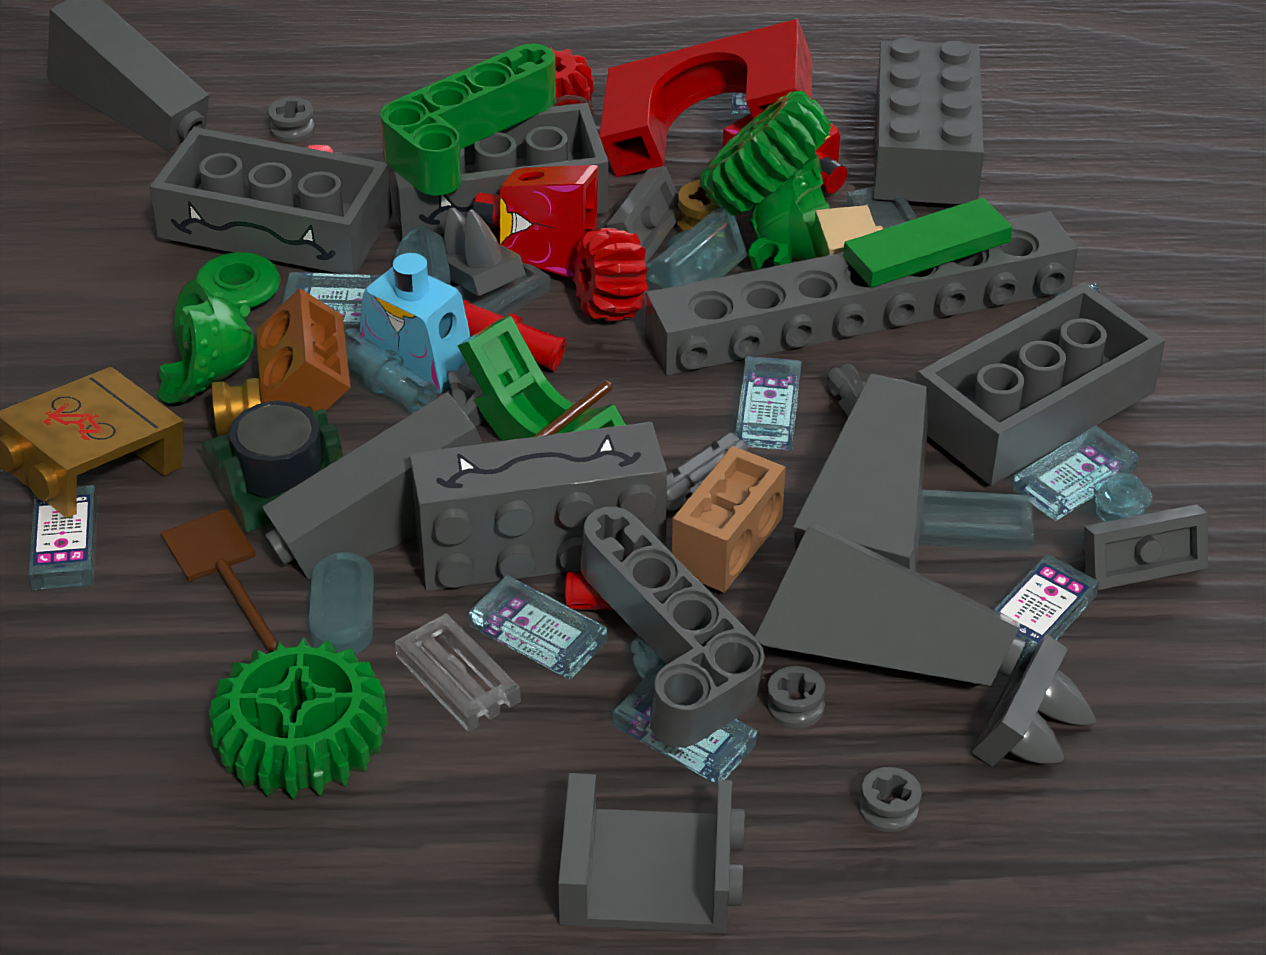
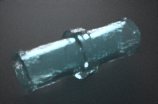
(386, 372)

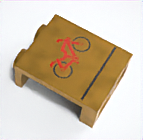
(82, 427)

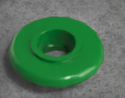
(254, 273)

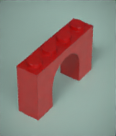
(653, 91)

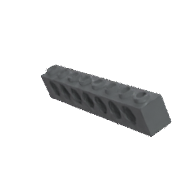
(830, 301)

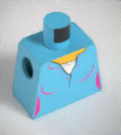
(416, 319)

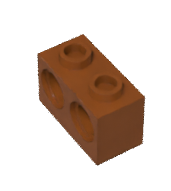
(303, 353)

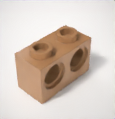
(729, 517)

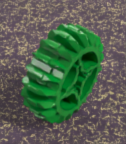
(765, 153)
(298, 718)

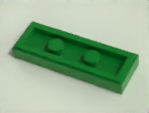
(927, 242)

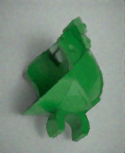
(787, 218)
(210, 340)

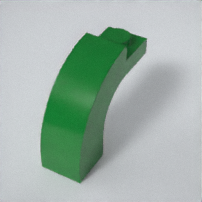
(515, 391)

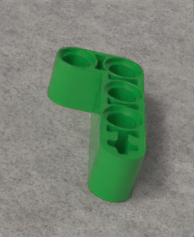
(434, 123)

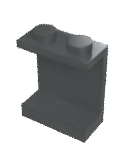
(648, 864)

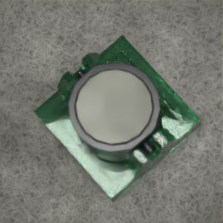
(269, 454)

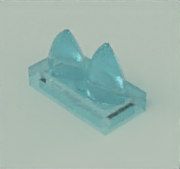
(700, 252)

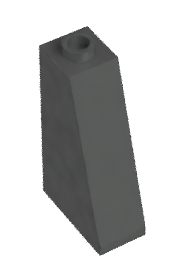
(122, 73)
(875, 473)
(367, 495)
(878, 613)

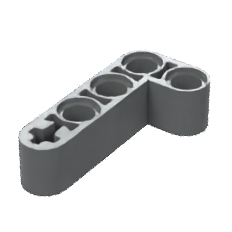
(679, 623)

